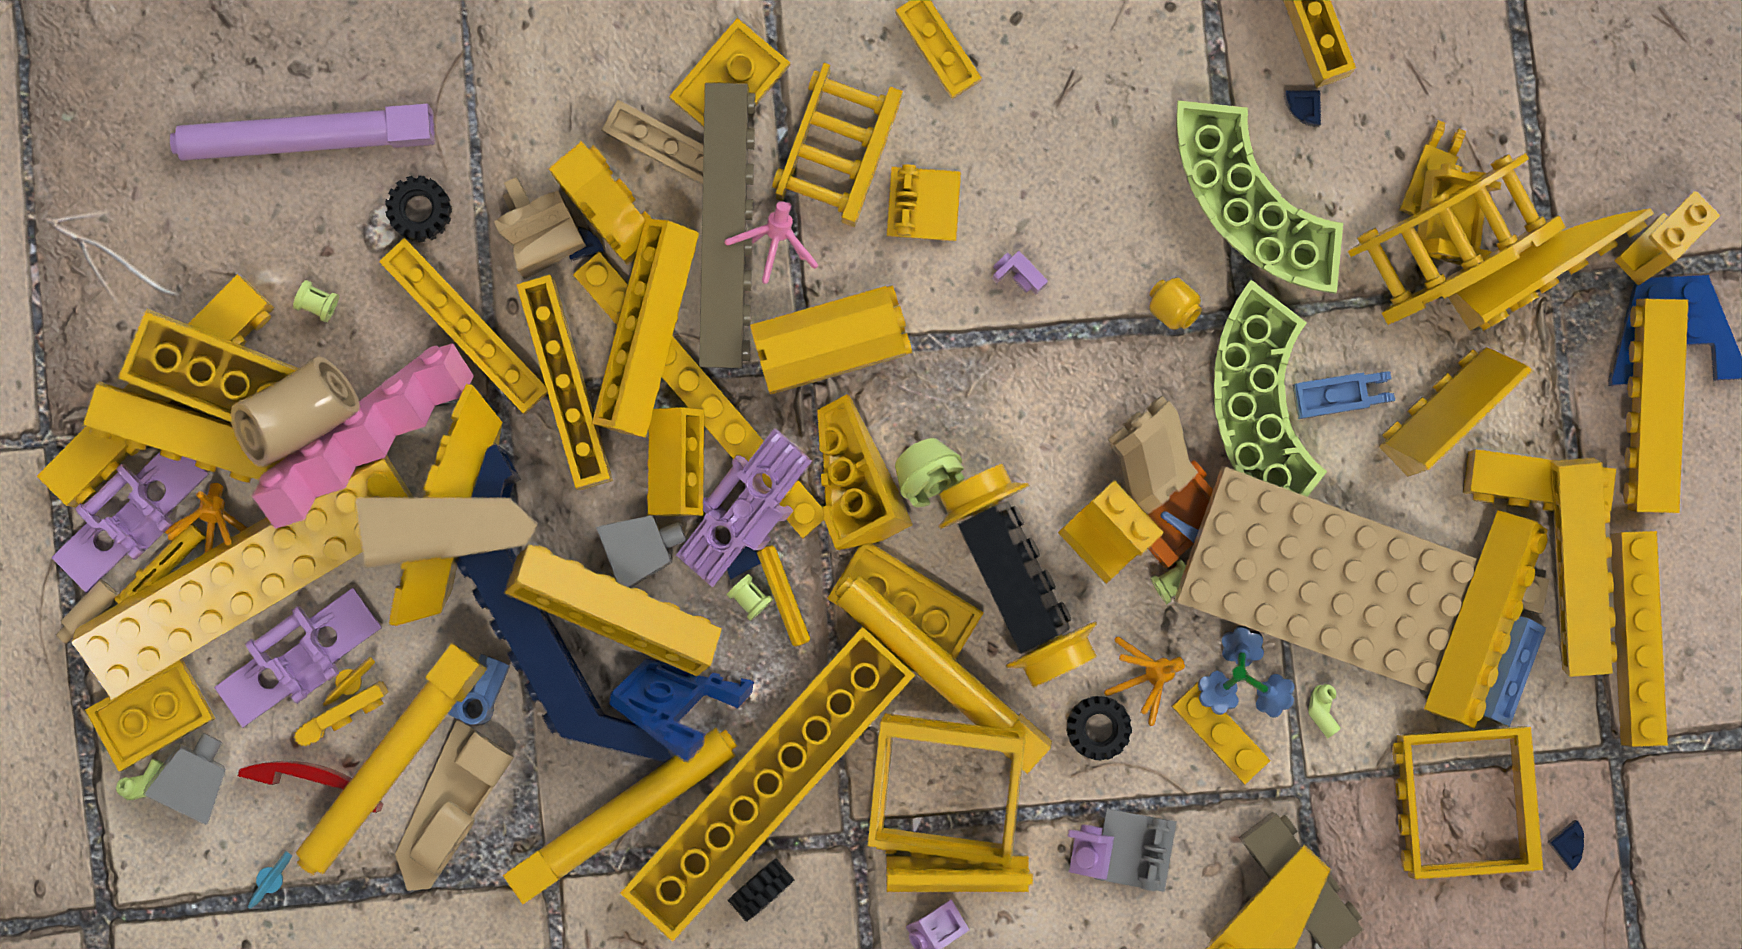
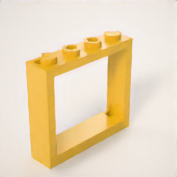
(951, 733)
(1525, 802)

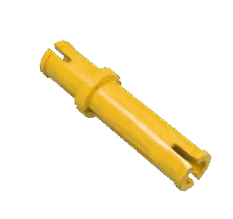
(164, 562)

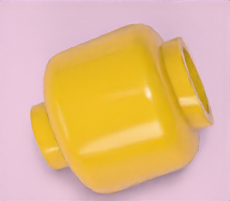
(1175, 303)

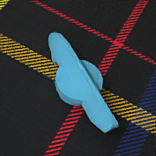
(269, 879)

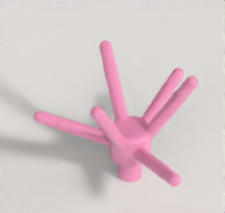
(778, 229)

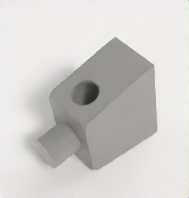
(639, 547)
(189, 779)

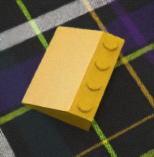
(1452, 410)

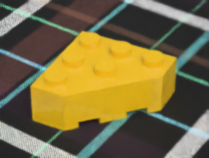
(604, 202)

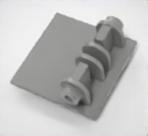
(1139, 849)

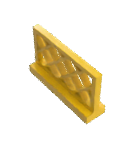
(937, 874)

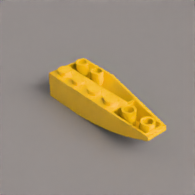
(1538, 268)

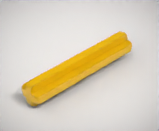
(783, 596)

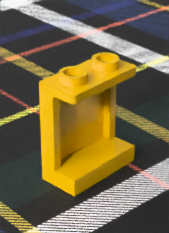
(1468, 213)
(1667, 238)

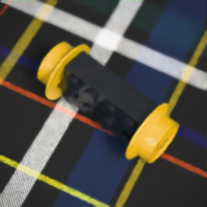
(1015, 576)

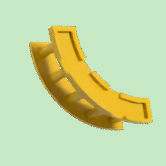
(1474, 266)

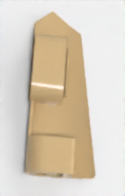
(438, 527)
(451, 799)

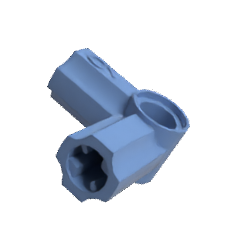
(485, 691)

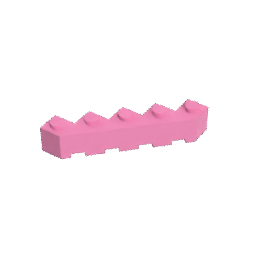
(390, 410)

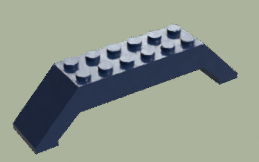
(537, 642)

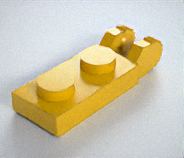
(1430, 159)
(340, 714)

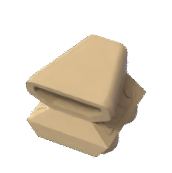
(540, 233)

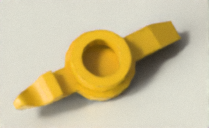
(348, 681)

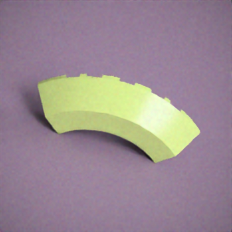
(1247, 206)

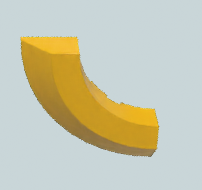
(430, 581)

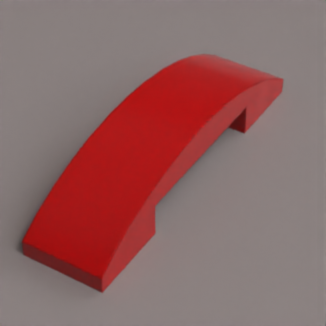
(271, 773)

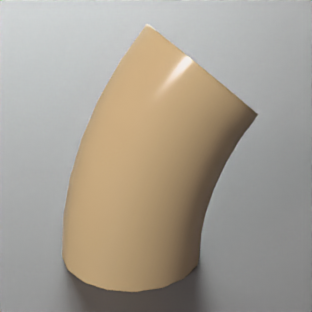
(293, 412)

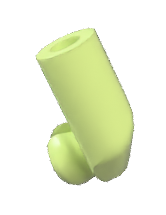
(1320, 707)
(134, 787)

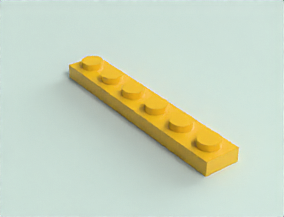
(464, 326)

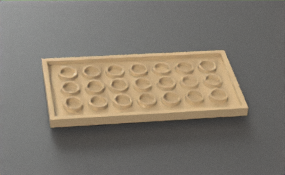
(1325, 579)

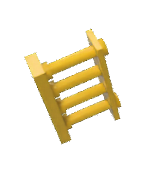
(872, 138)

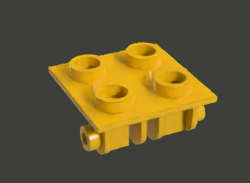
(923, 203)

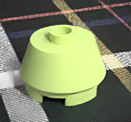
(927, 470)

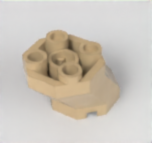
(1153, 455)

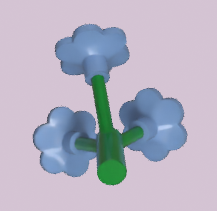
(1220, 691)

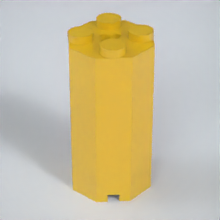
(831, 339)

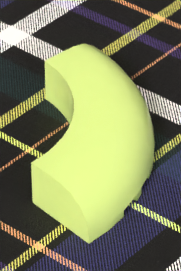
(1253, 396)

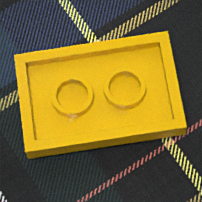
(737, 59)
(150, 715)

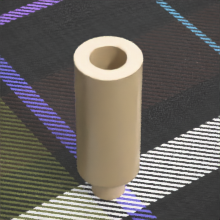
(93, 604)

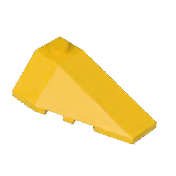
(859, 491)
(1279, 909)

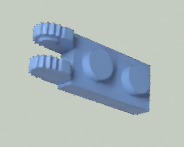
(1339, 394)

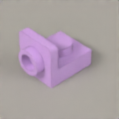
(1026, 276)
(1090, 852)
(937, 927)

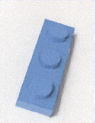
(1514, 670)

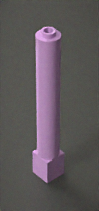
(393, 126)

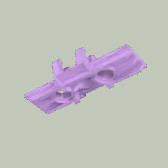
(751, 514)
(134, 525)
(304, 665)

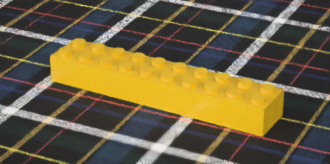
(229, 584)
(767, 784)

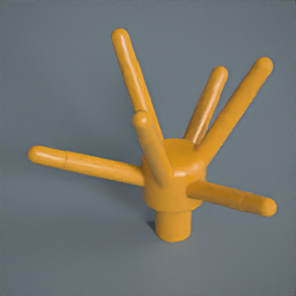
(211, 511)
(1156, 671)

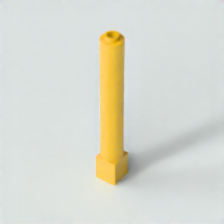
(937, 667)
(447, 683)
(618, 816)

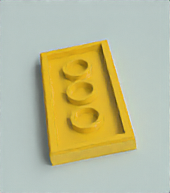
(925, 603)

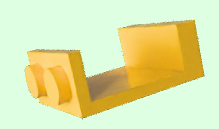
(1110, 532)

